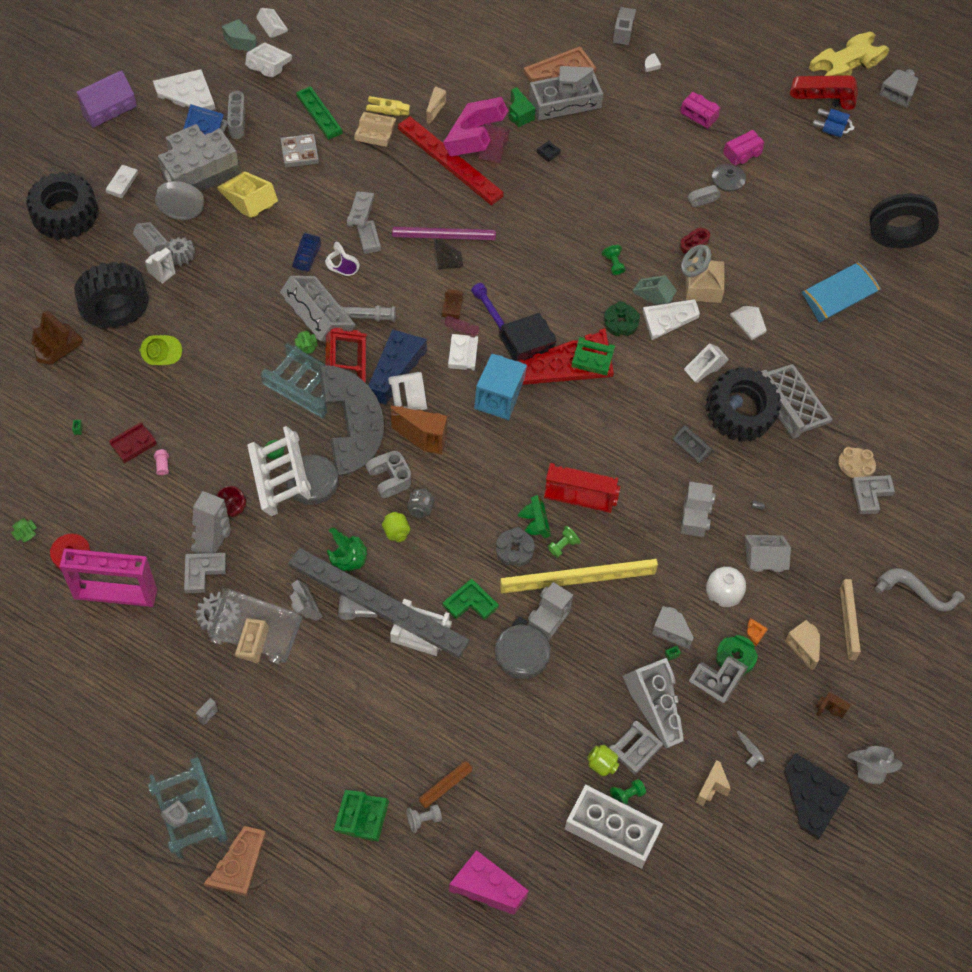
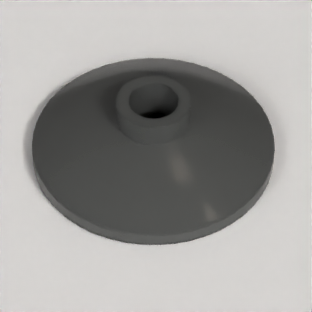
(728, 177)

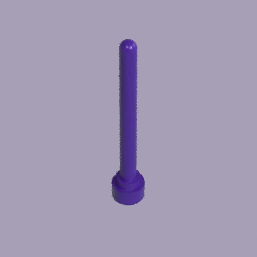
(480, 292)

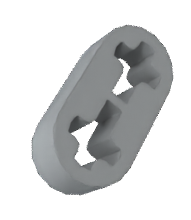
(704, 196)

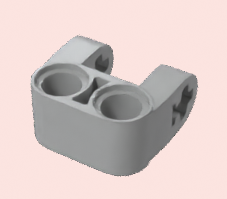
(383, 463)

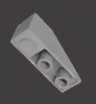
(624, 26)

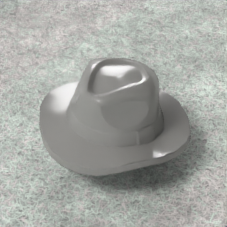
(875, 763)

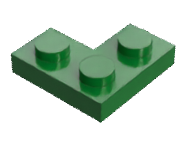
(470, 596)

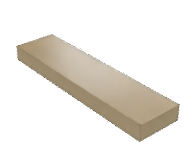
(850, 620)

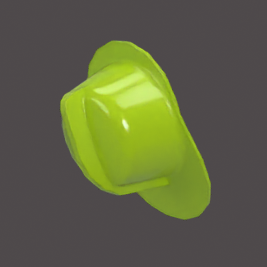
(161, 350)

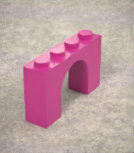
(466, 134)

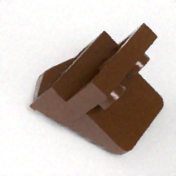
(53, 339)

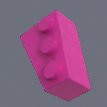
(488, 884)

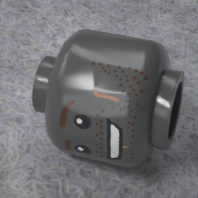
(420, 503)

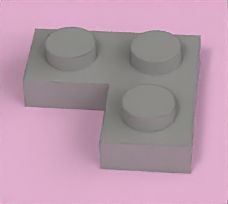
(867, 490)
(199, 566)
(304, 602)

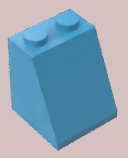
(499, 386)

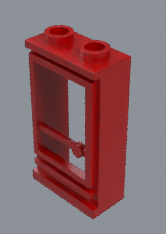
(349, 336)
(581, 488)

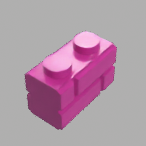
(700, 110)
(743, 148)

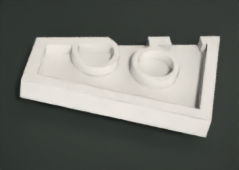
(670, 316)

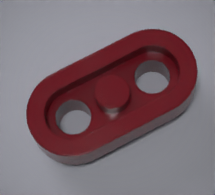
(692, 239)

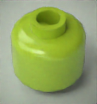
(396, 527)
(603, 760)

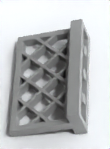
(788, 416)

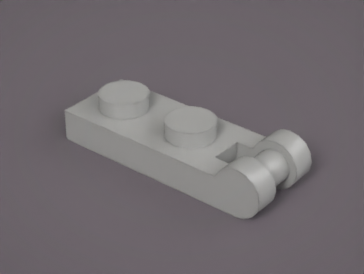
(360, 209)

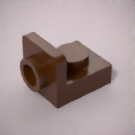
(834, 704)

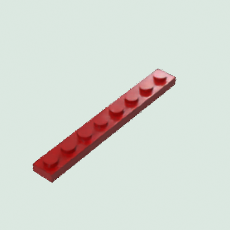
(454, 164)

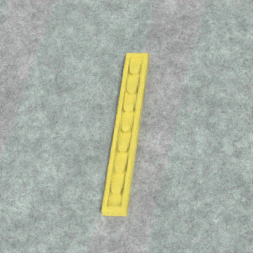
(578, 576)

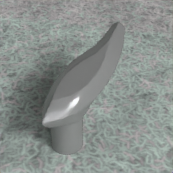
(751, 748)

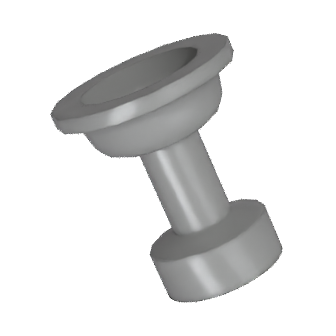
(415, 818)

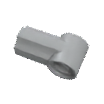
(349, 610)

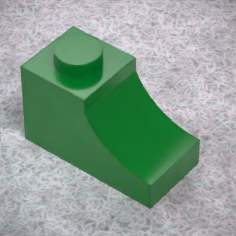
(521, 110)

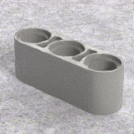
(236, 114)

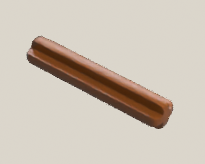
(445, 784)

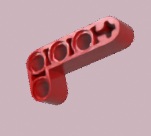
(826, 87)

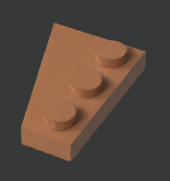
(239, 863)

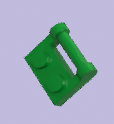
(593, 361)

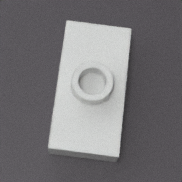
(122, 181)

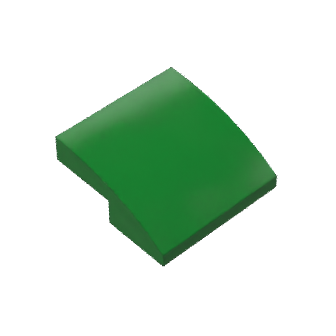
(361, 815)

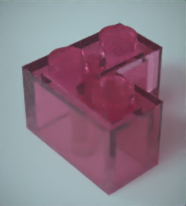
(499, 138)

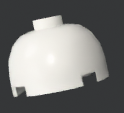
(726, 586)

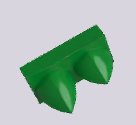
(536, 510)

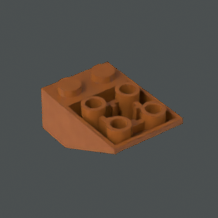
(421, 428)

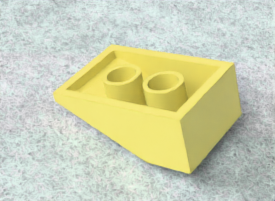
(249, 193)

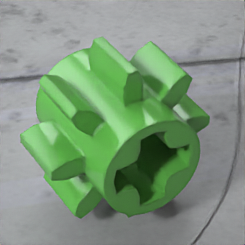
(306, 342)
(23, 530)

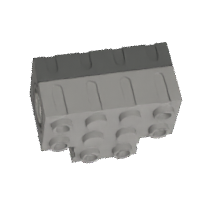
(198, 158)

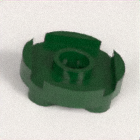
(625, 311)

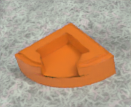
(755, 631)

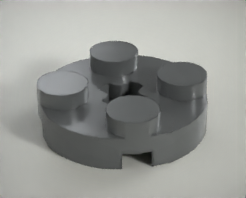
(515, 537)

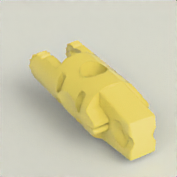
(387, 106)

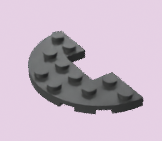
(361, 414)

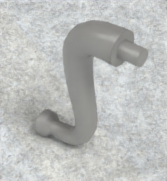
(896, 575)

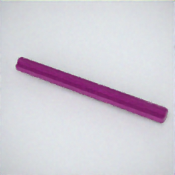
(444, 233)

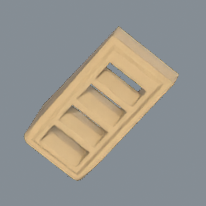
(436, 103)

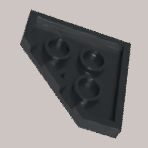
(813, 794)

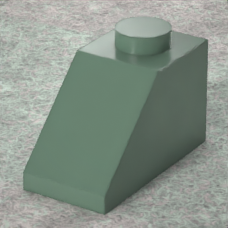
(655, 290)

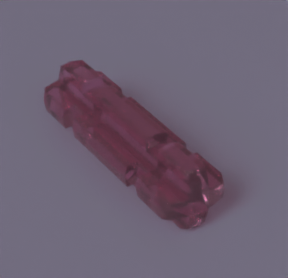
(461, 326)

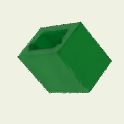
(77, 427)
(672, 653)

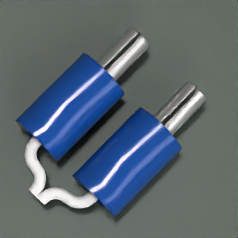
(835, 122)

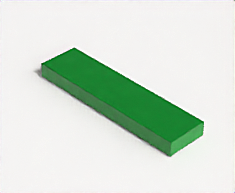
(319, 113)

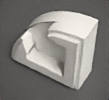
(652, 63)

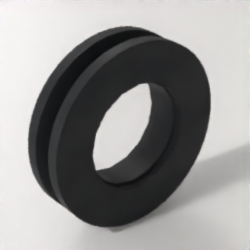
(902, 205)

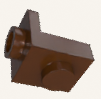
(452, 303)

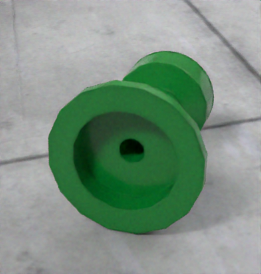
(612, 253)
(622, 796)

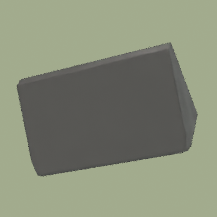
(693, 444)

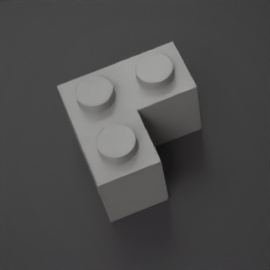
(696, 509)
(552, 611)
(720, 683)

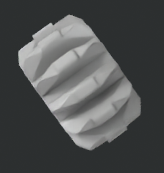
(181, 250)

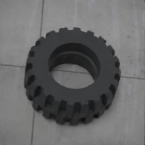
(65, 222)
(115, 279)
(758, 389)

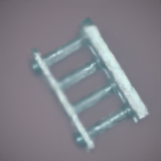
(287, 387)
(207, 810)

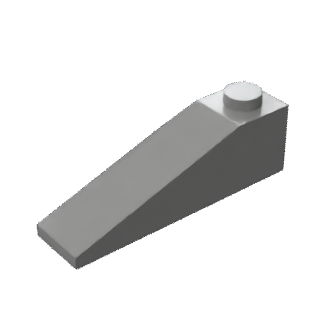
(655, 696)

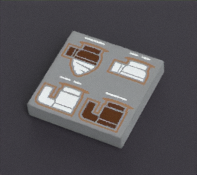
(299, 150)

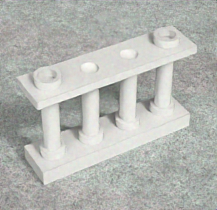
(262, 469)

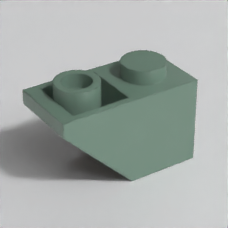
(238, 36)

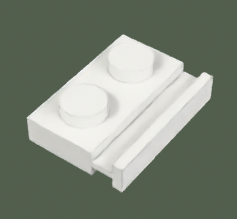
(463, 352)

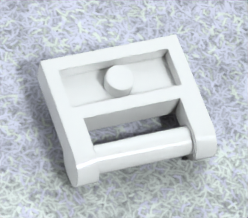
(413, 390)

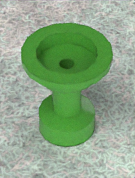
(568, 537)

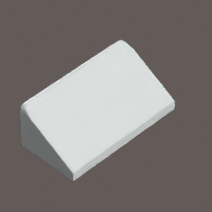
(271, 22)

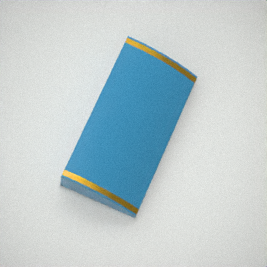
(840, 291)

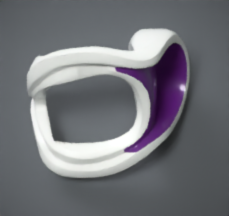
(348, 265)

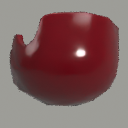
(234, 500)

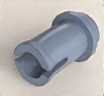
(736, 401)

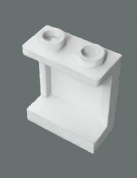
(405, 638)

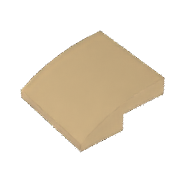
(375, 129)

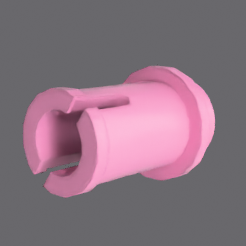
(161, 462)

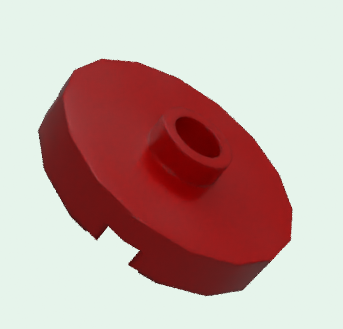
(67, 541)

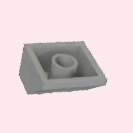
(767, 552)

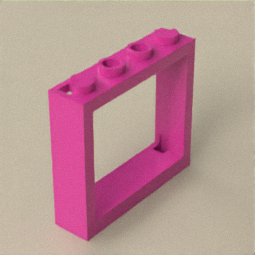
(113, 565)

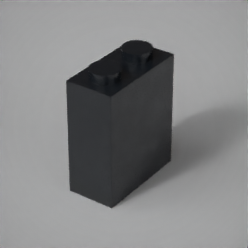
(527, 337)

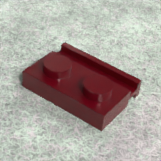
(132, 442)

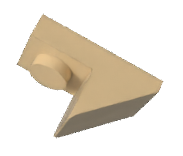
(715, 782)

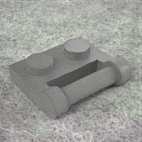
(641, 751)

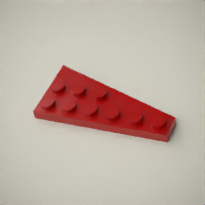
(557, 363)

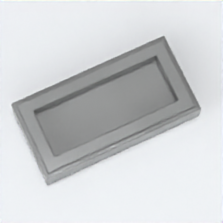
(369, 238)

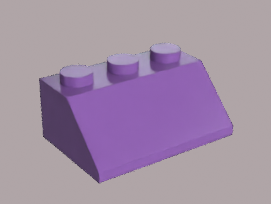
(106, 99)

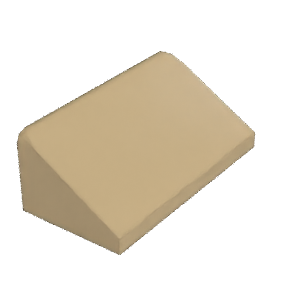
(252, 640)

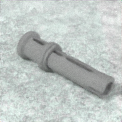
(377, 313)

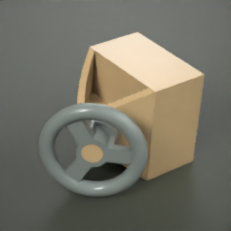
(703, 276)

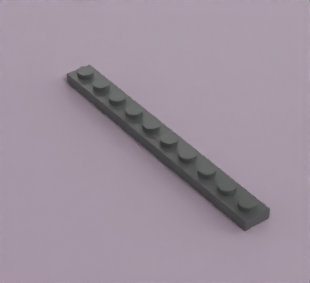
(379, 603)

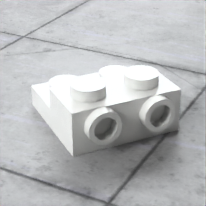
(267, 59)

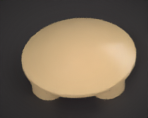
(857, 462)

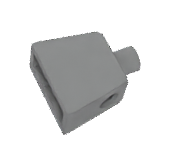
(900, 87)

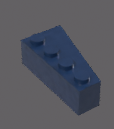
(398, 358)

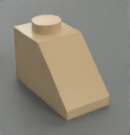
(805, 643)

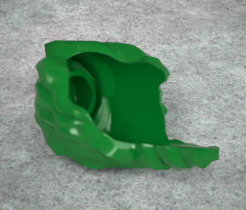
(350, 553)

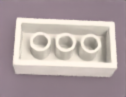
(613, 826)

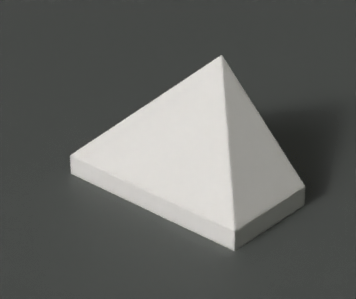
(750, 321)

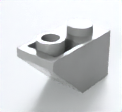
(574, 78)

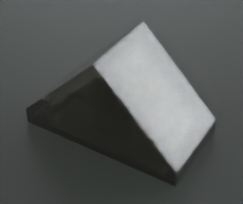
(446, 256)

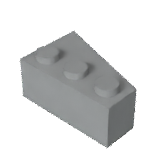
(211, 523)

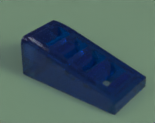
(311, 242)

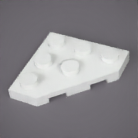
(185, 90)

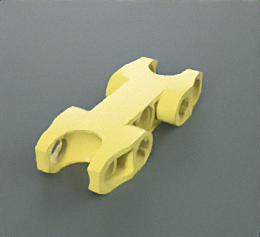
(857, 52)

